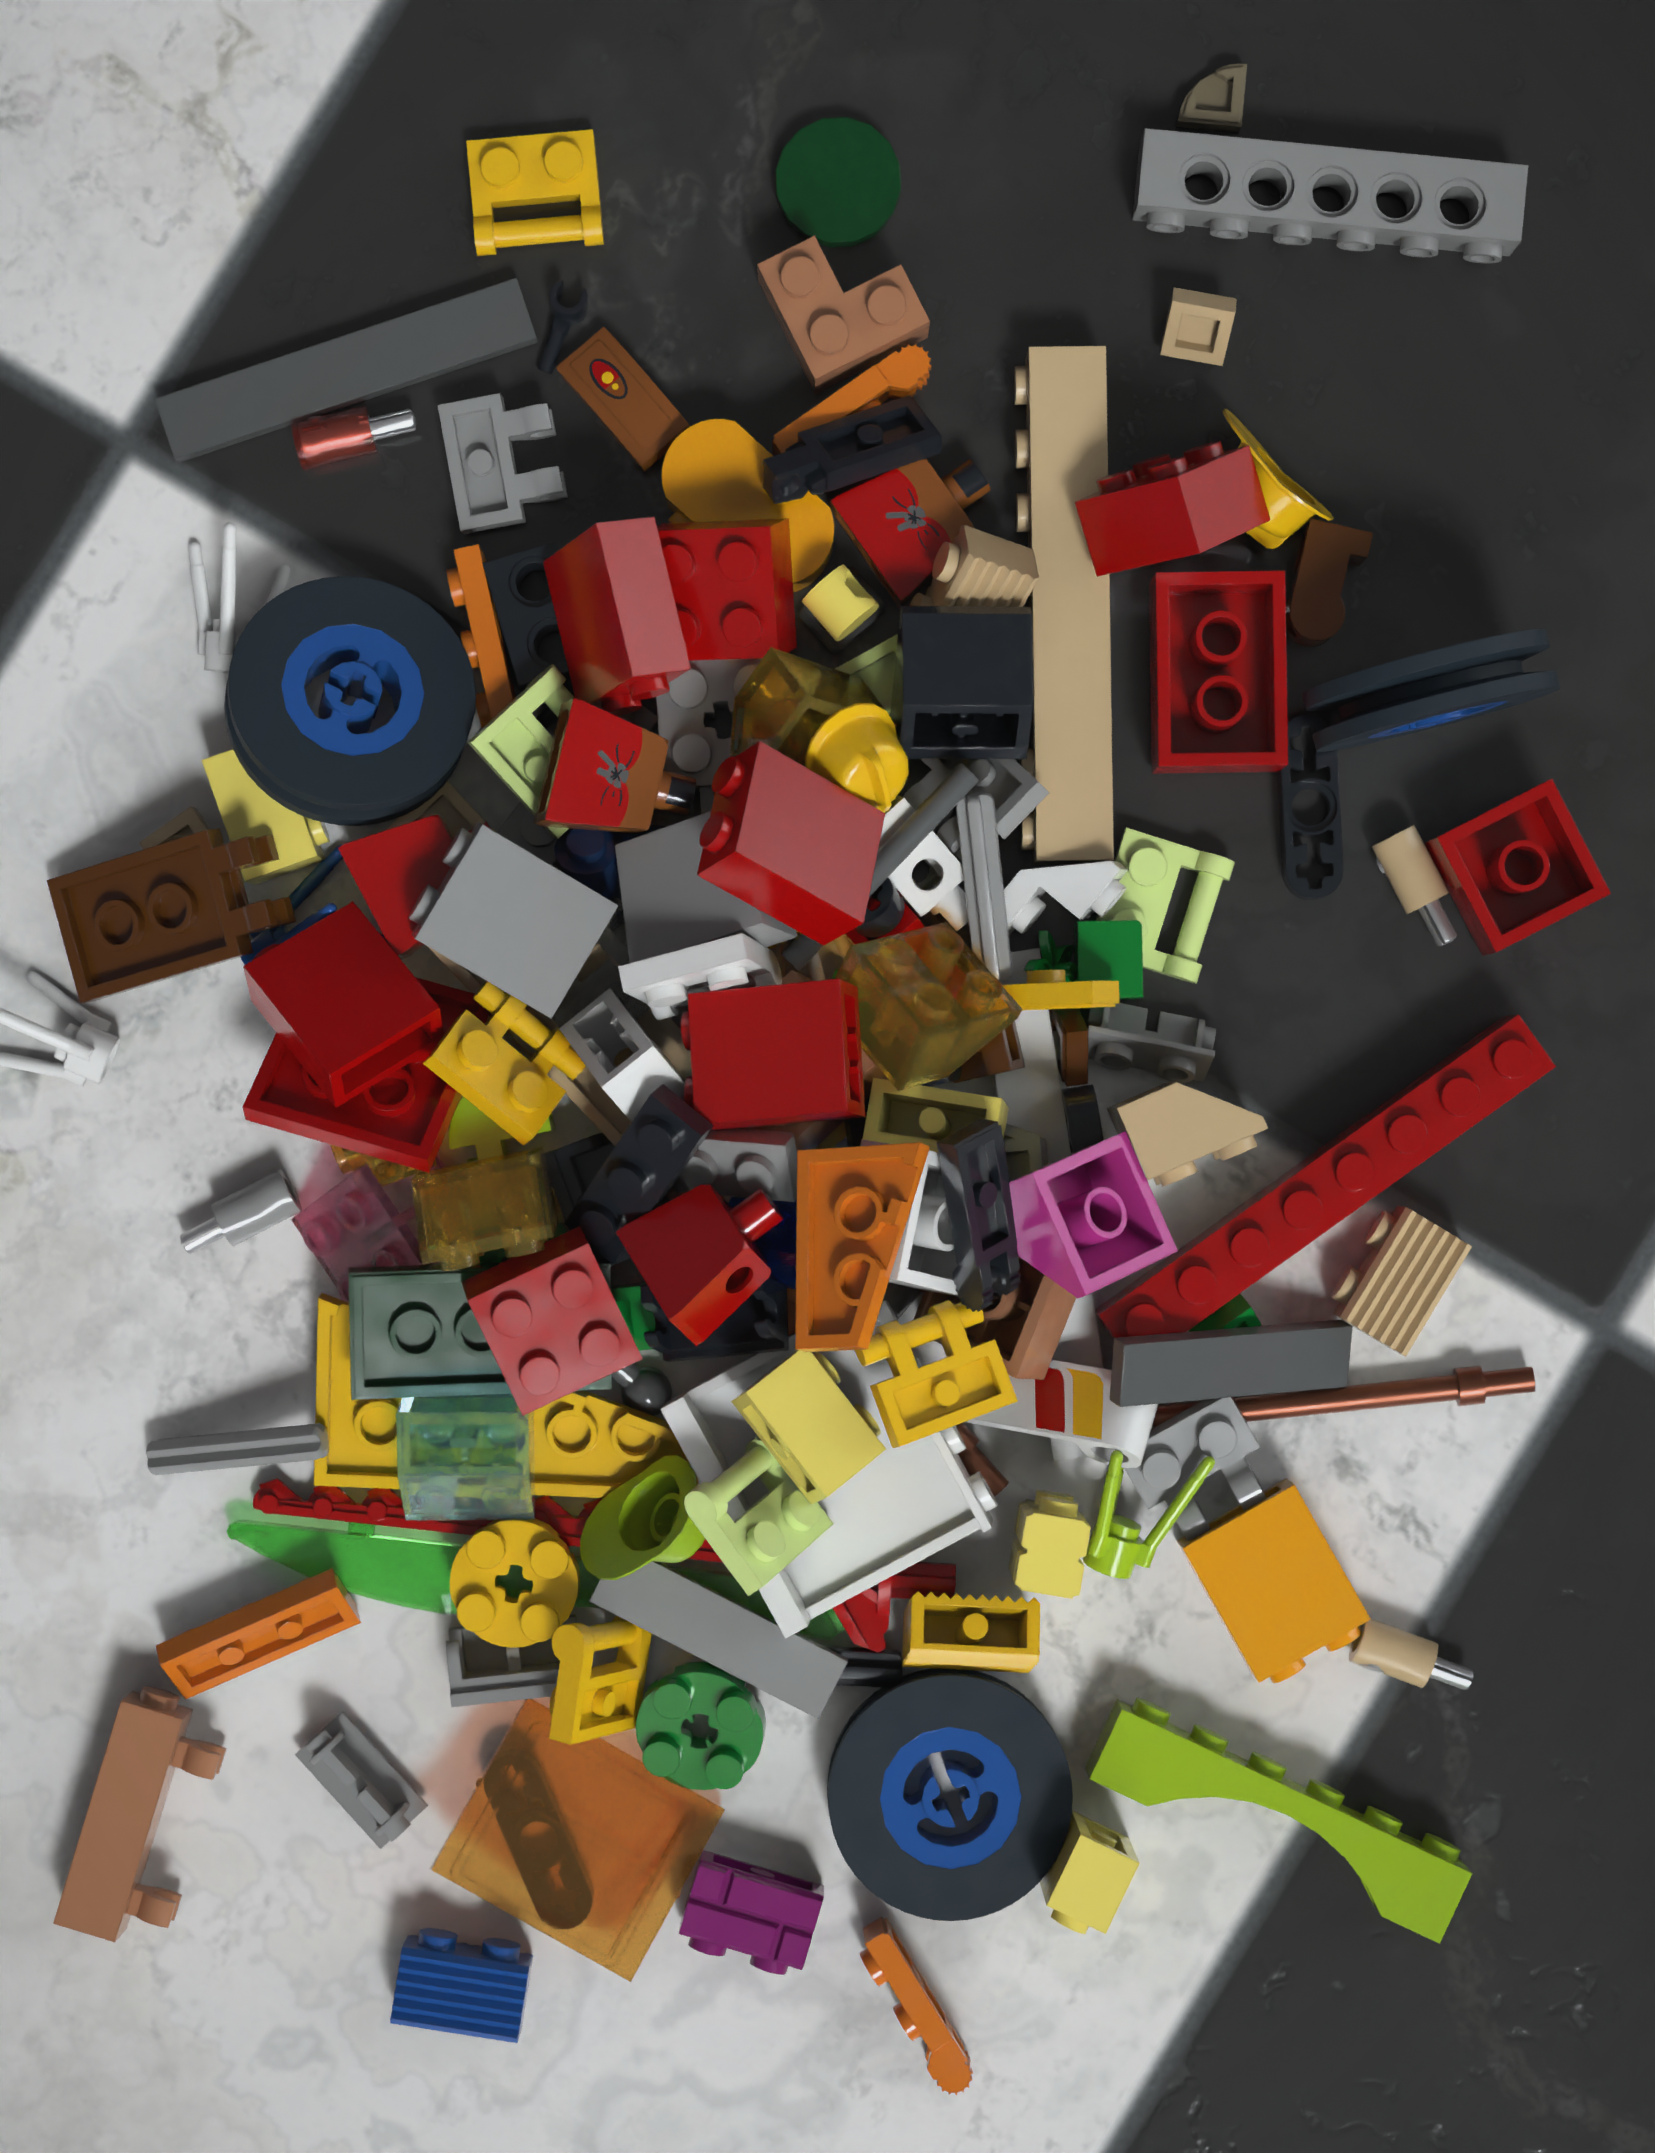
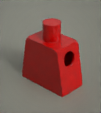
(395, 870)
(701, 1255)

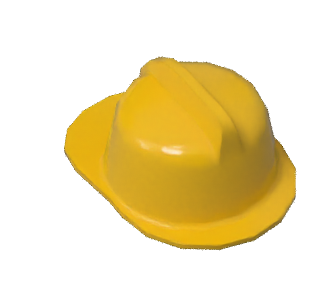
(1285, 499)
(860, 754)

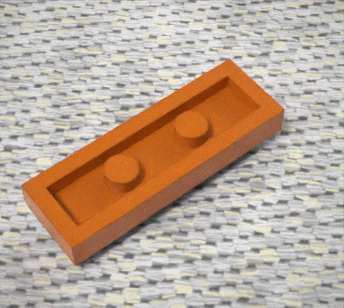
(484, 640)
(258, 1633)

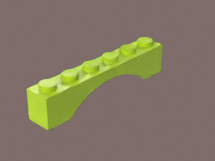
(1159, 1763)

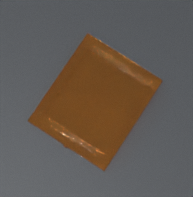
(577, 1841)

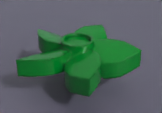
(1053, 957)

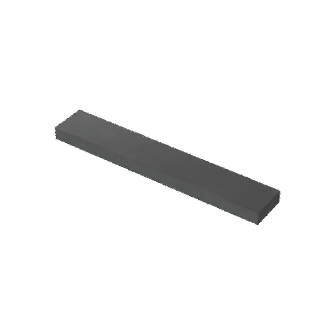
(346, 370)

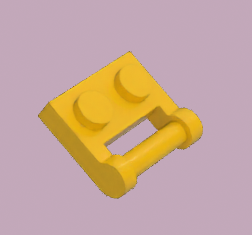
(532, 173)
(603, 1697)

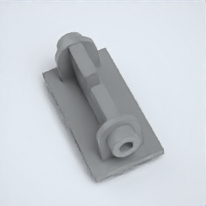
(1176, 1051)
(361, 1780)

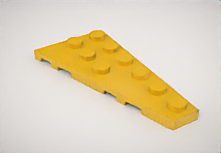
(580, 1440)

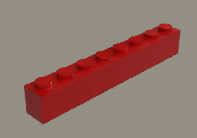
(1330, 1183)

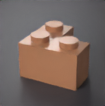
(835, 330)

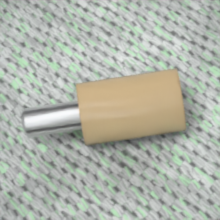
(1415, 880)
(1404, 1656)

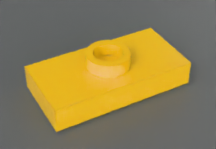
(1050, 991)

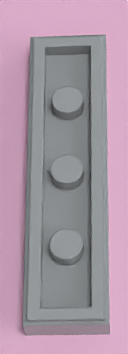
(724, 1634)

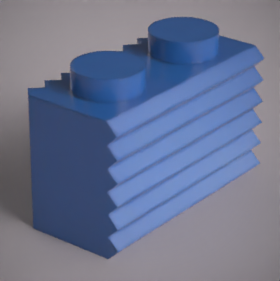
(462, 1985)

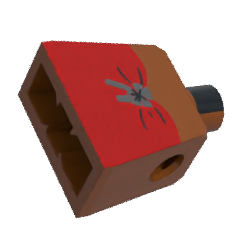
(905, 519)
(607, 774)

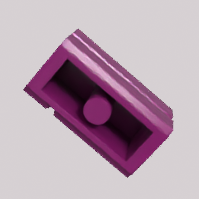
(751, 1912)

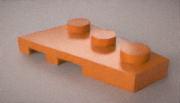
(848, 1238)

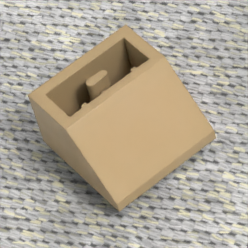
(1180, 1124)

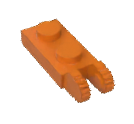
(891, 378)
(918, 2008)

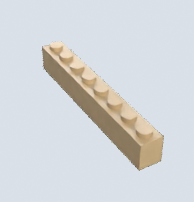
(1069, 605)

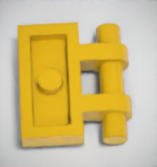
(497, 1076)
(941, 1392)

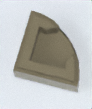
(1216, 101)

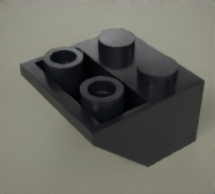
(963, 682)

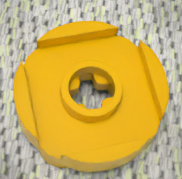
(484, 1604)

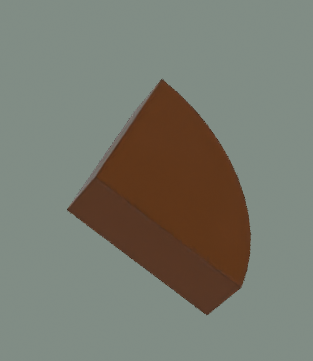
(1073, 1045)

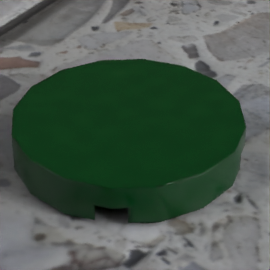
(838, 182)

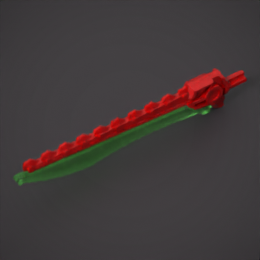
(418, 1570)

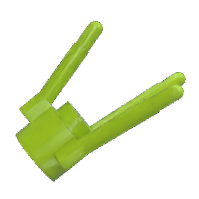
(1115, 1538)

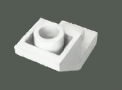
(1076, 887)

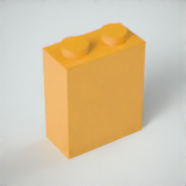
(1275, 1583)

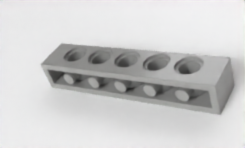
(1488, 189)

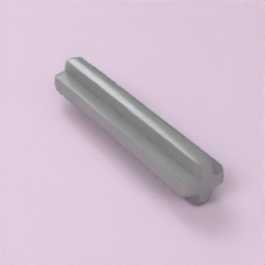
(984, 883)
(237, 1449)

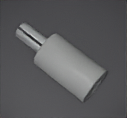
(247, 1212)

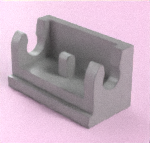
(495, 1673)

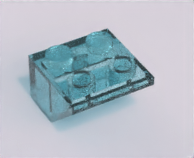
(465, 1458)

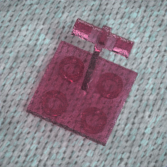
(358, 1228)

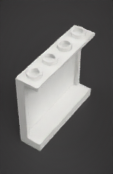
(882, 1518)

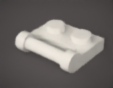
(710, 966)

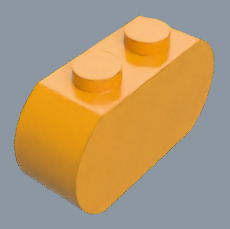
(719, 476)

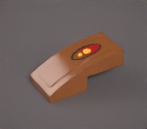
(623, 398)

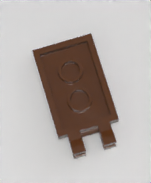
(162, 912)

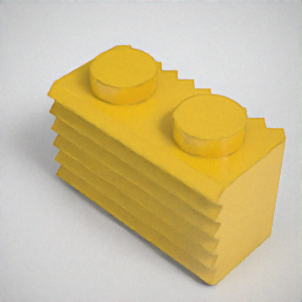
(971, 1633)

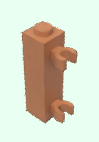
(125, 1815)

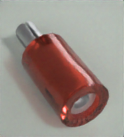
(346, 435)

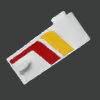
(1077, 1408)

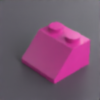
(1089, 1217)

